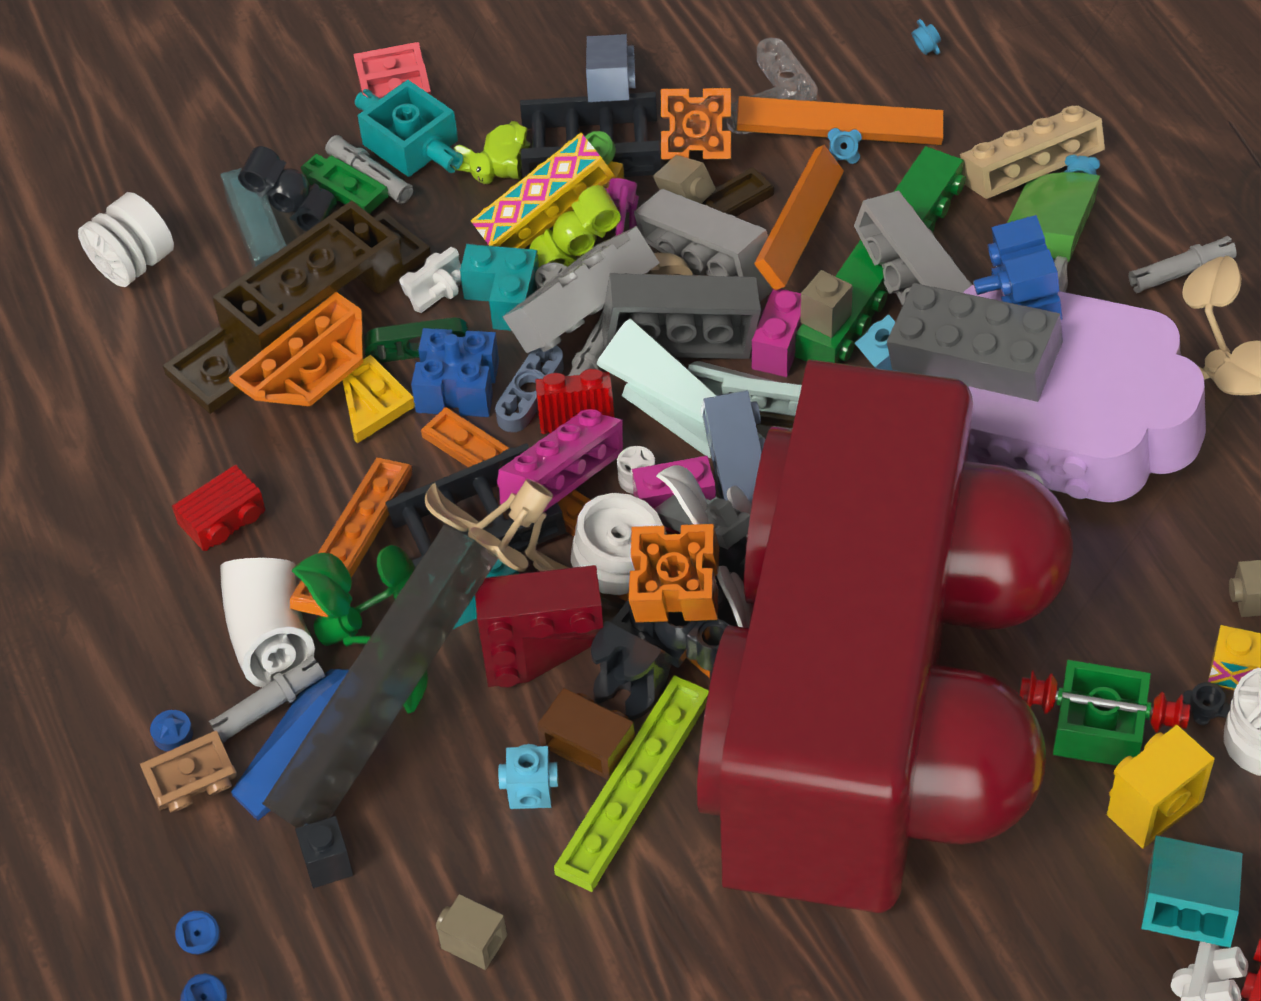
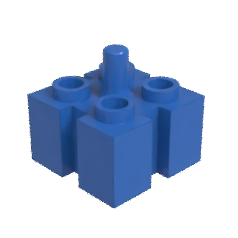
(1023, 267)
(455, 372)

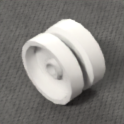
(605, 538)

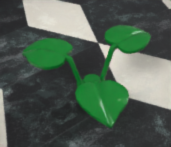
(329, 586)

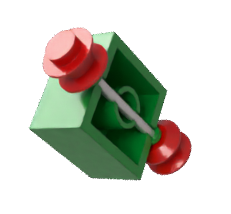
(1102, 710)

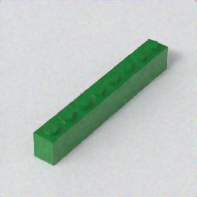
(929, 189)

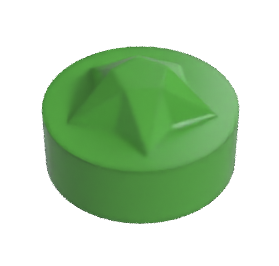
(602, 144)

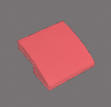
(390, 67)

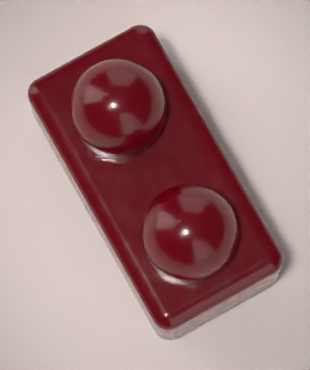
(831, 711)

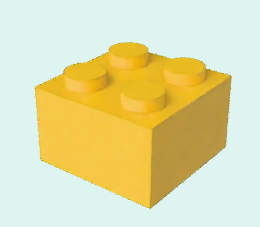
(1159, 785)

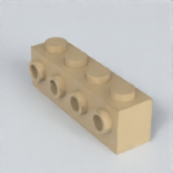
(1032, 151)

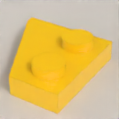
(374, 398)

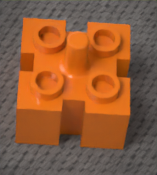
(696, 123)
(674, 573)

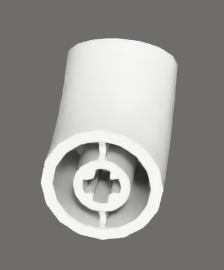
(259, 617)

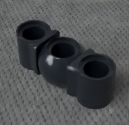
(286, 188)
(693, 636)

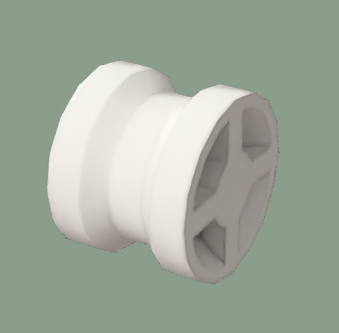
(629, 459)

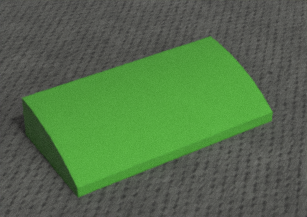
(1061, 206)

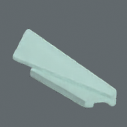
(658, 383)
(769, 394)

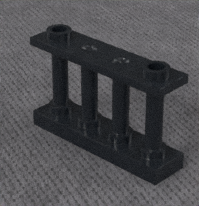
(637, 157)
(477, 479)

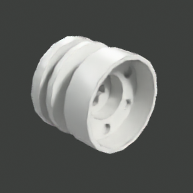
(126, 239)
(1243, 723)

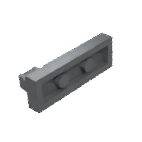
(728, 522)

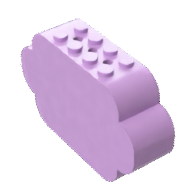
(1109, 410)

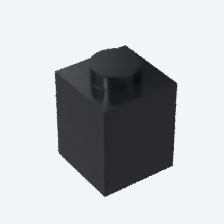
(324, 852)

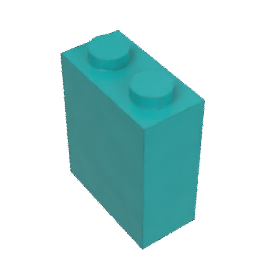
(1193, 891)

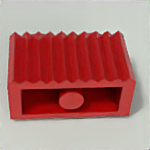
(565, 396)
(219, 508)

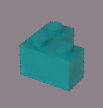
(498, 276)

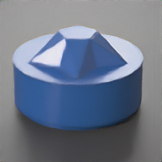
(171, 730)
(197, 932)
(204, 988)

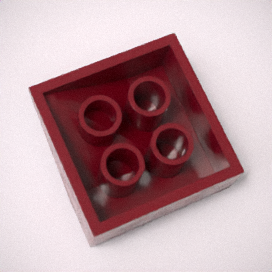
(536, 621)

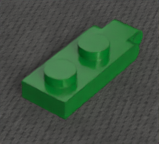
(344, 182)

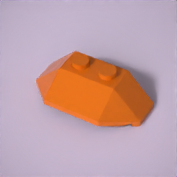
(307, 356)

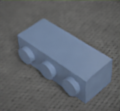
(609, 68)
(733, 440)

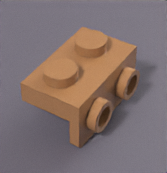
(189, 771)

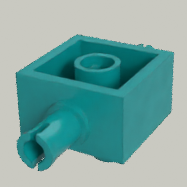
(408, 128)

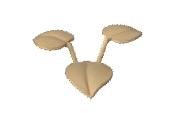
(1218, 285)
(526, 508)

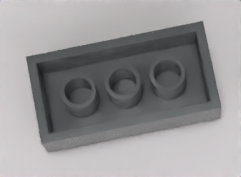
(686, 312)
(975, 341)

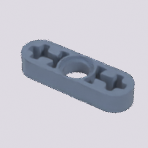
(527, 401)

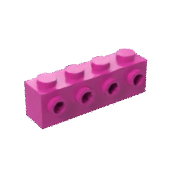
(565, 456)

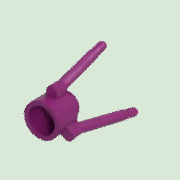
(625, 198)

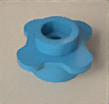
(926, 38)
(850, 138)
(1082, 164)

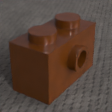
(586, 732)

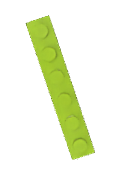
(631, 784)

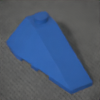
(283, 743)

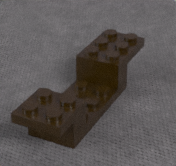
(287, 286)

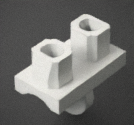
(434, 280)
(1210, 974)

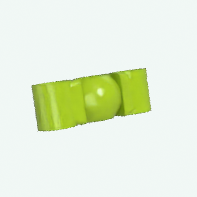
(578, 229)

